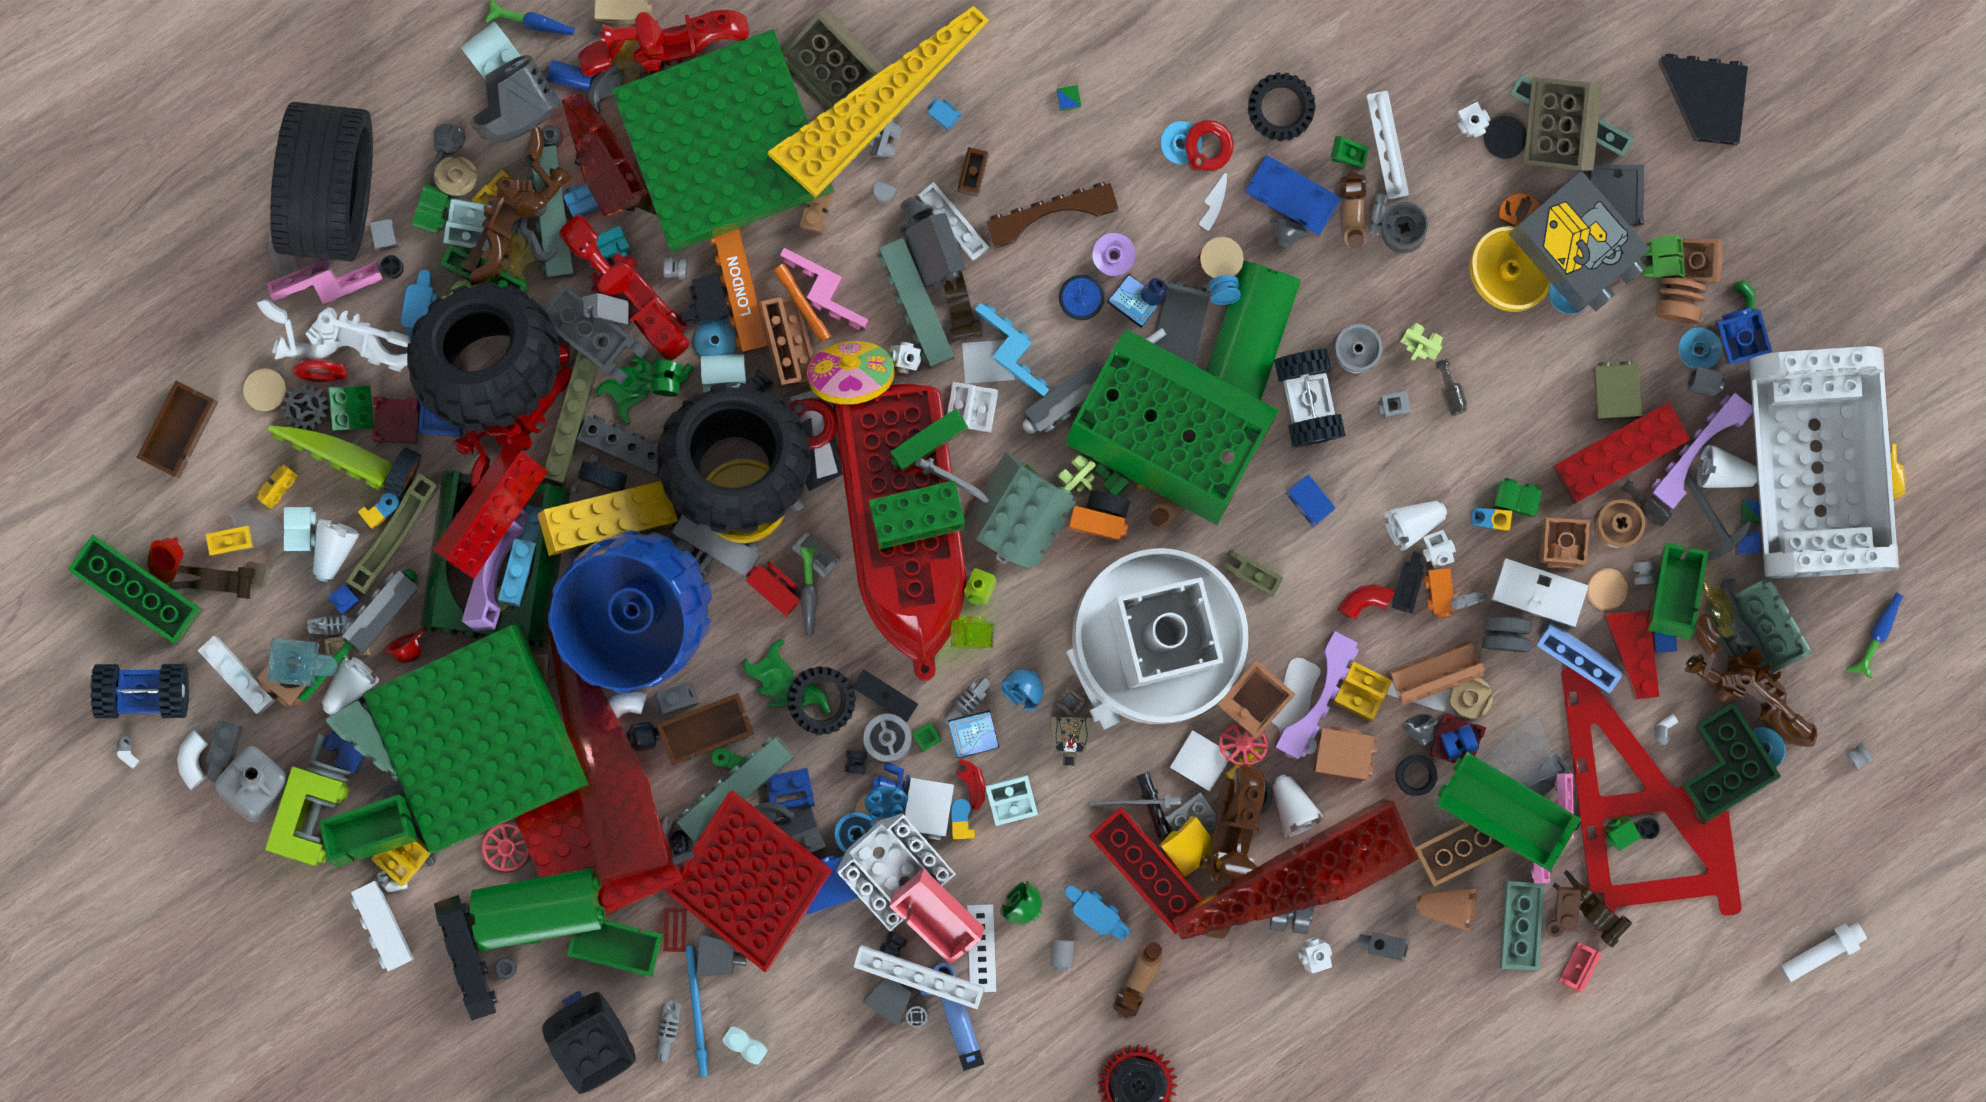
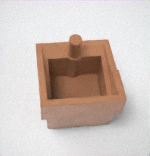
(1256, 699)

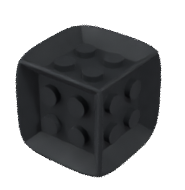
(588, 1042)

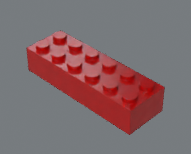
(1621, 453)
(490, 510)
(1144, 867)

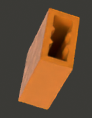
(1098, 524)

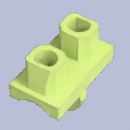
(1420, 345)
(1084, 467)

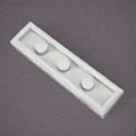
(963, 232)

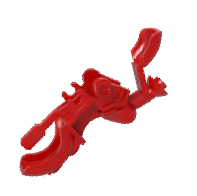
(660, 43)
(622, 281)
(517, 433)

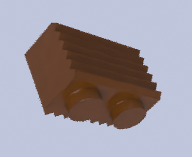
(973, 171)

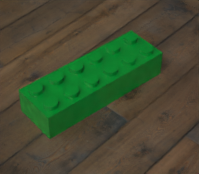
(135, 589)

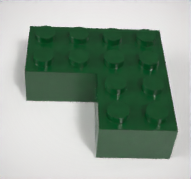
(1741, 765)

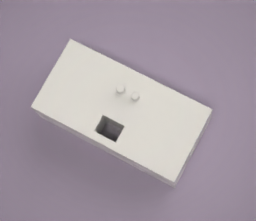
(1539, 593)

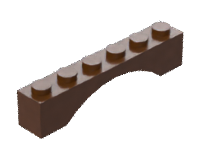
(1008, 228)

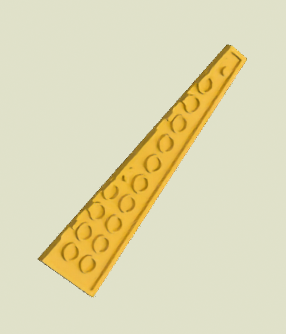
(836, 137)

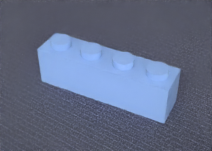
(1580, 657)

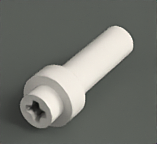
(1100, 711)
(1844, 940)

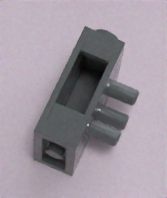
(935, 250)

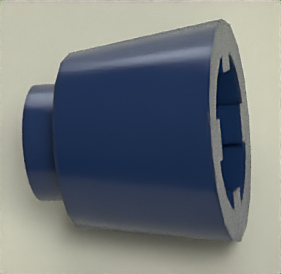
(1154, 292)

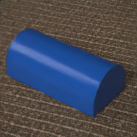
(568, 76)

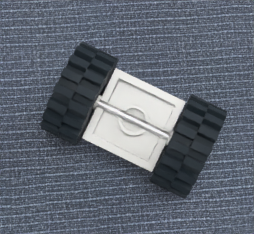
(1309, 397)

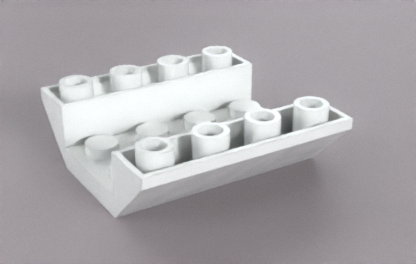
(878, 877)

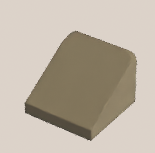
(261, 573)

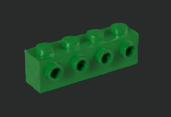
(454, 262)

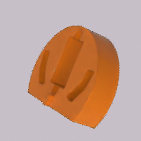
(1514, 202)

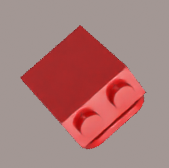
(774, 587)

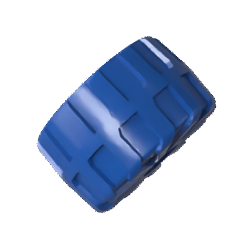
(608, 638)

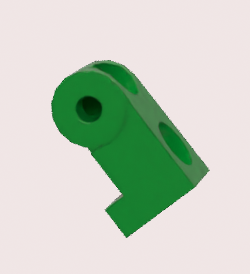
(726, 758)

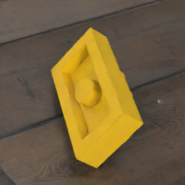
(229, 540)

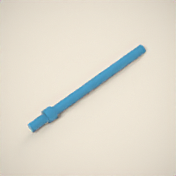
(701, 1054)

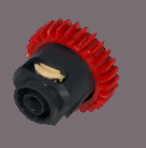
(1127, 1070)

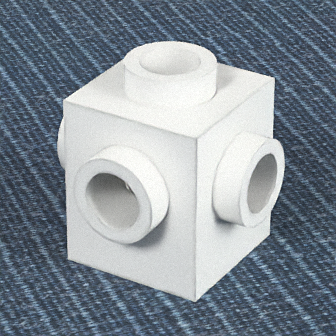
(1475, 113)
(905, 357)
(1438, 549)
(1315, 955)

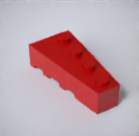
(1635, 651)

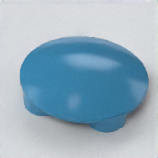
(885, 802)

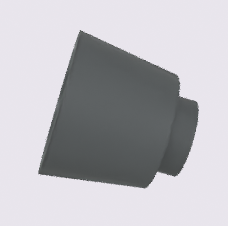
(552, 136)

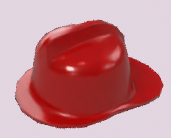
(165, 558)
(406, 647)

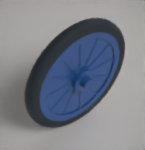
(1081, 297)

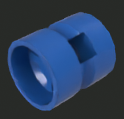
(1466, 738)

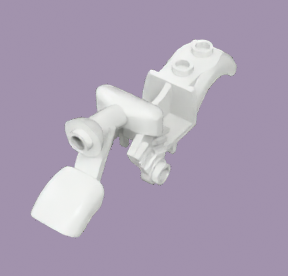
(330, 333)

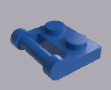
(789, 783)

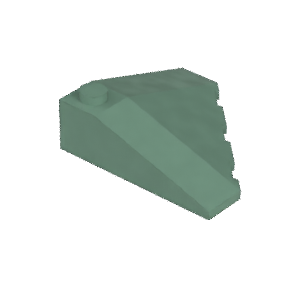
(357, 725)

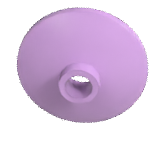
(1114, 243)

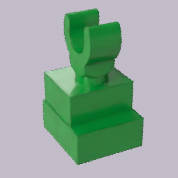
(1114, 483)

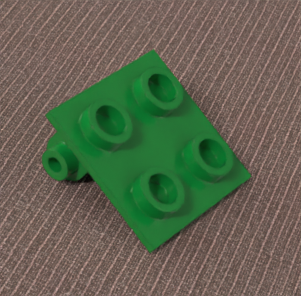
(351, 408)

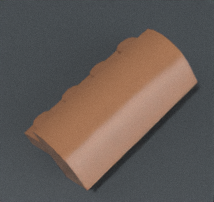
(786, 340)
(1436, 672)

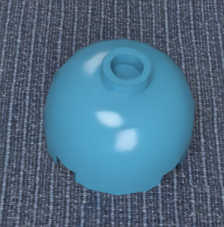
(1023, 687)

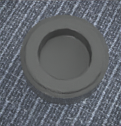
(505, 968)

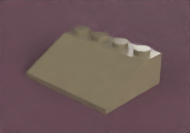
(830, 59)
(1563, 123)

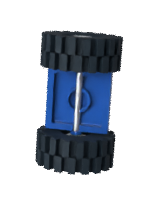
(139, 691)

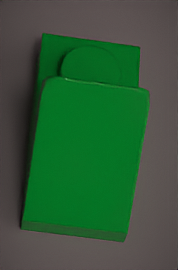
(1349, 152)

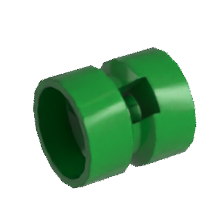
(668, 385)

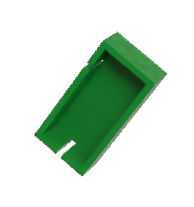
(1677, 591)
(367, 831)
(619, 947)

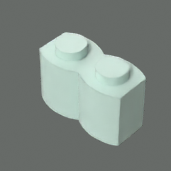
(299, 528)
(739, 1041)

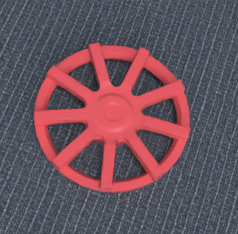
(1243, 745)
(506, 848)

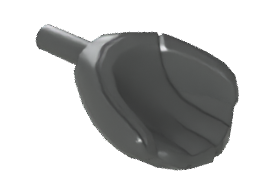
(447, 140)

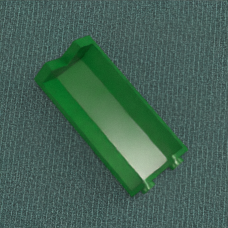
(1507, 811)

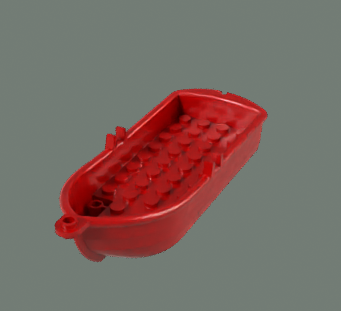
(910, 586)

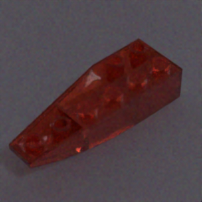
(602, 158)

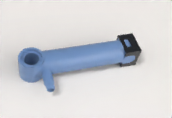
(961, 1028)

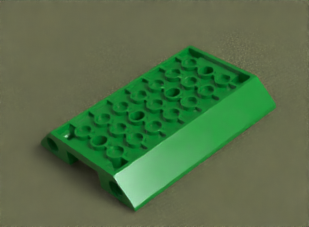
(1156, 450)

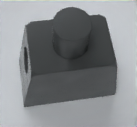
(676, 699)
(1394, 947)
(717, 957)
(889, 1000)

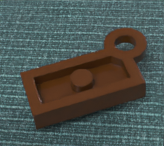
(1566, 911)

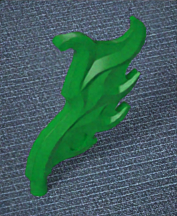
(635, 386)
(777, 679)

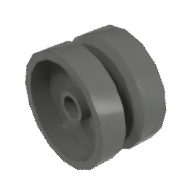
(1507, 631)

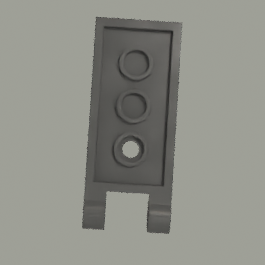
(584, 333)

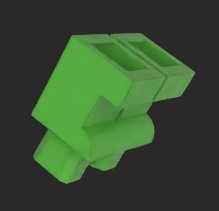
(1666, 257)

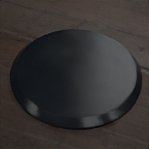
(1505, 137)

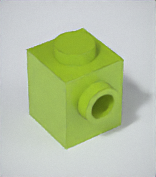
(980, 587)

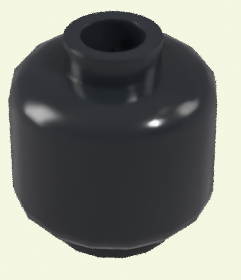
(643, 736)

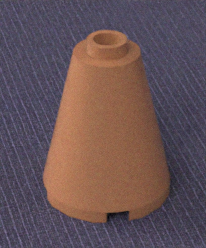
(1450, 907)

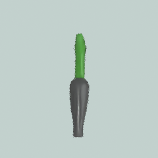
(808, 590)

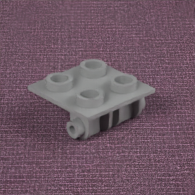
(1194, 807)

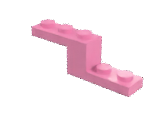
(324, 281)
(824, 289)
(1564, 788)

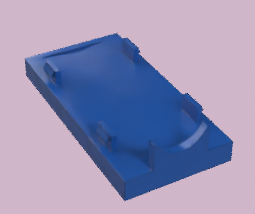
(1292, 195)

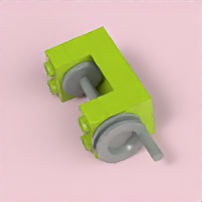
(316, 784)

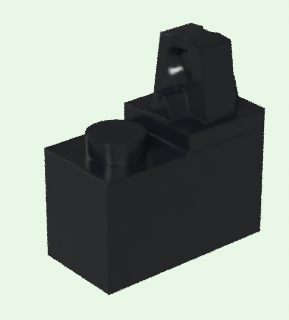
(709, 302)

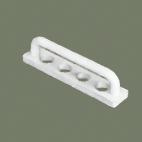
(1398, 187)

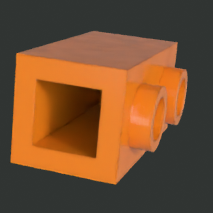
(1440, 590)

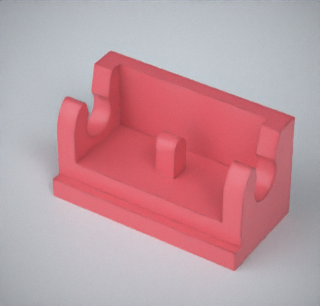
(1580, 967)

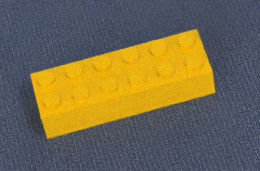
(599, 517)

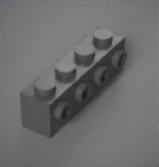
(619, 444)

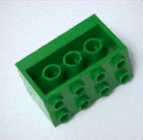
(916, 514)

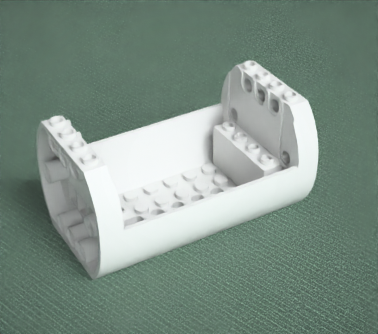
(1849, 400)

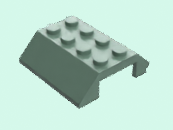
(1019, 513)
(1772, 623)

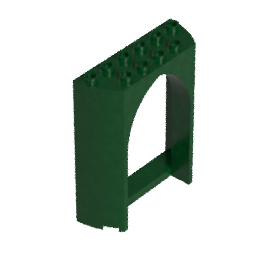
(439, 604)

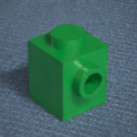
(1621, 832)

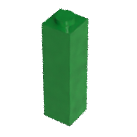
(928, 440)

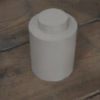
(1062, 955)

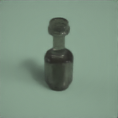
(1452, 392)
(1651, 506)

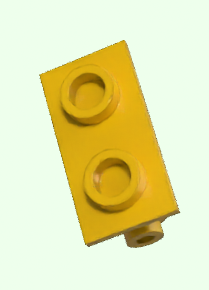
(271, 494)

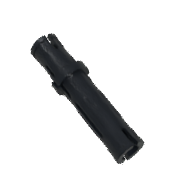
(1161, 829)

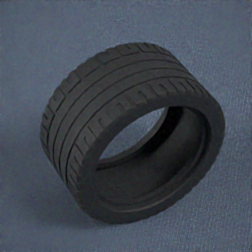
(321, 181)

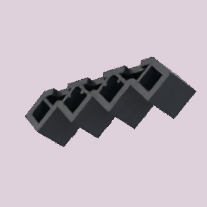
(467, 965)

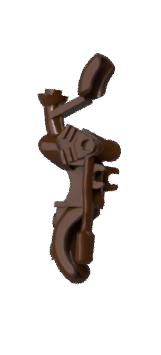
(513, 201)
(1746, 678)
(1234, 829)

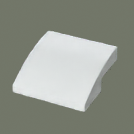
(974, 405)
(1200, 761)

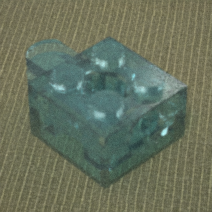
(298, 663)

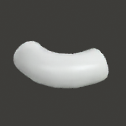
(627, 703)
(189, 759)

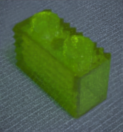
(971, 633)

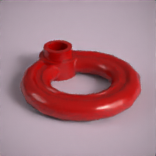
(1192, 152)
(337, 370)
(828, 415)

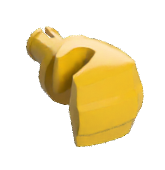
(1898, 474)

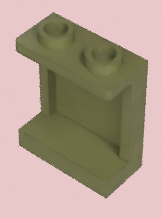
(1617, 390)

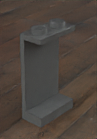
(1183, 319)

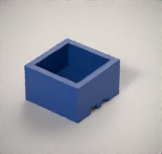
(1310, 500)

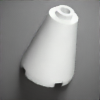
(1724, 470)
(1413, 522)
(331, 548)
(348, 685)
(1294, 807)

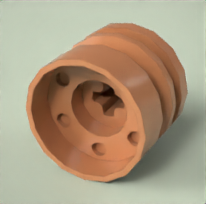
(1680, 300)

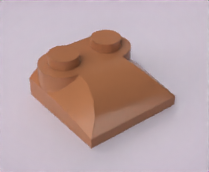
(1703, 260)

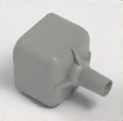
(251, 797)

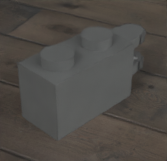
(223, 748)

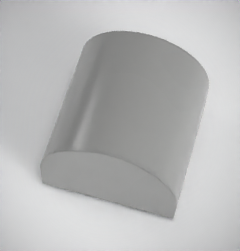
(884, 192)

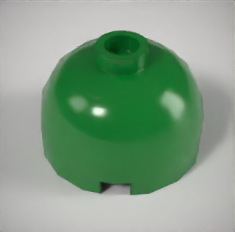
(1023, 904)

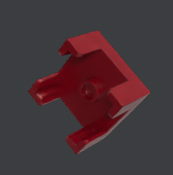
(396, 420)
(1450, 723)

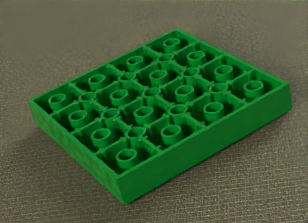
(707, 139)
(475, 738)

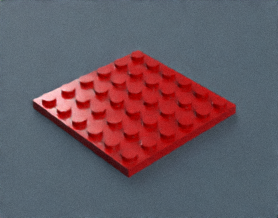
(562, 844)
(749, 881)

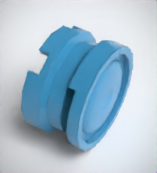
(1224, 290)

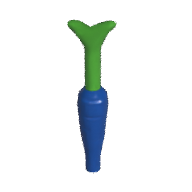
(530, 20)
(1878, 634)

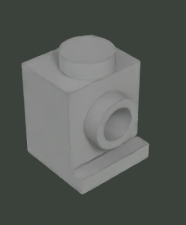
(1400, 399)

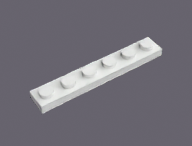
(919, 977)

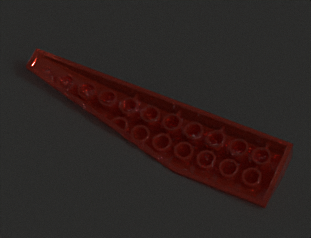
(619, 794)
(1309, 874)

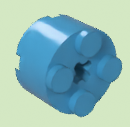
(851, 822)

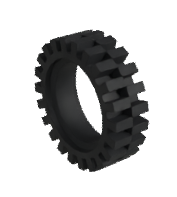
(1281, 81)
(847, 700)

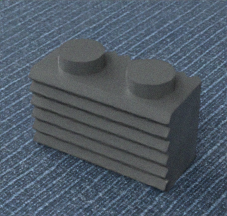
(1706, 382)

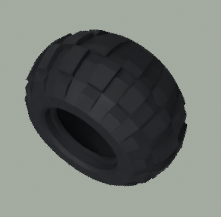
(501, 390)
(727, 414)

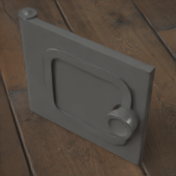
(1623, 193)

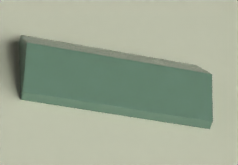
(1522, 925)

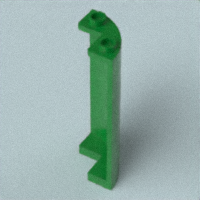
(1253, 328)
(536, 909)

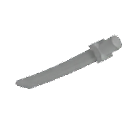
(928, 466)
(1173, 800)

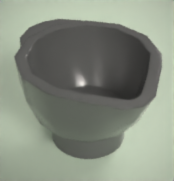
(913, 212)
(1287, 231)
(1421, 728)

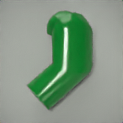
(1747, 291)

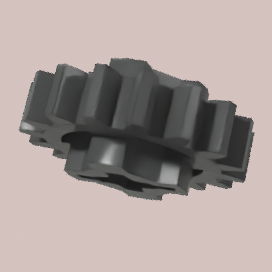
(300, 416)

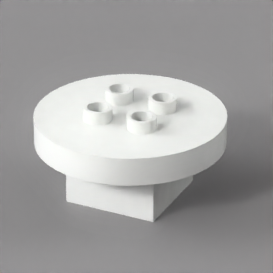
(1160, 636)

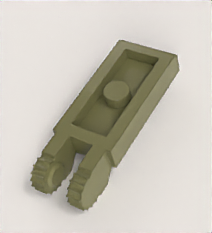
(1254, 574)

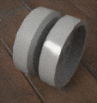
(1368, 341)

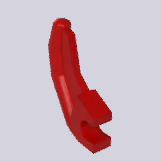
(975, 781)

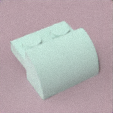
(489, 49)
(465, 224)
(723, 369)
(1011, 800)

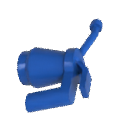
(880, 781)

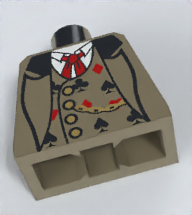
(1070, 736)

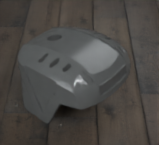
(516, 101)

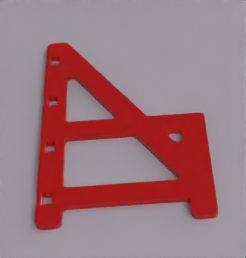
(1709, 841)

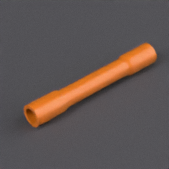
(788, 282)

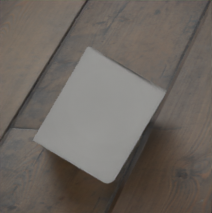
(383, 235)

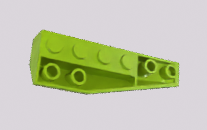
(340, 453)

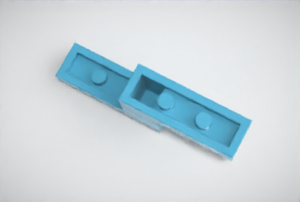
(1012, 349)
(521, 560)

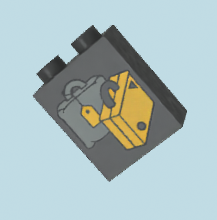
(1581, 243)

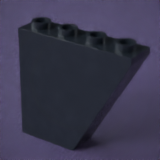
(1708, 96)

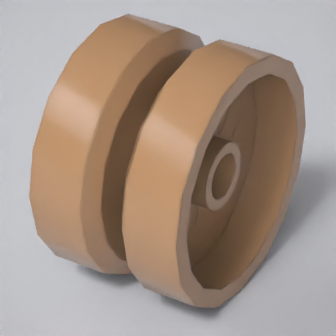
(1628, 514)

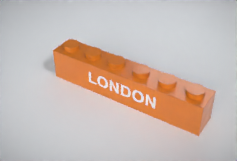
(740, 290)

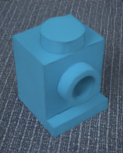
(943, 113)

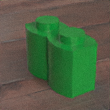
(431, 209)
(1517, 498)

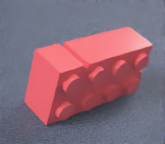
(936, 916)

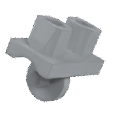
(879, 143)

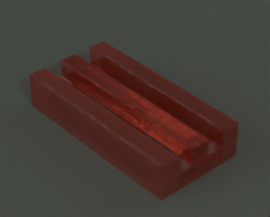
(675, 930)

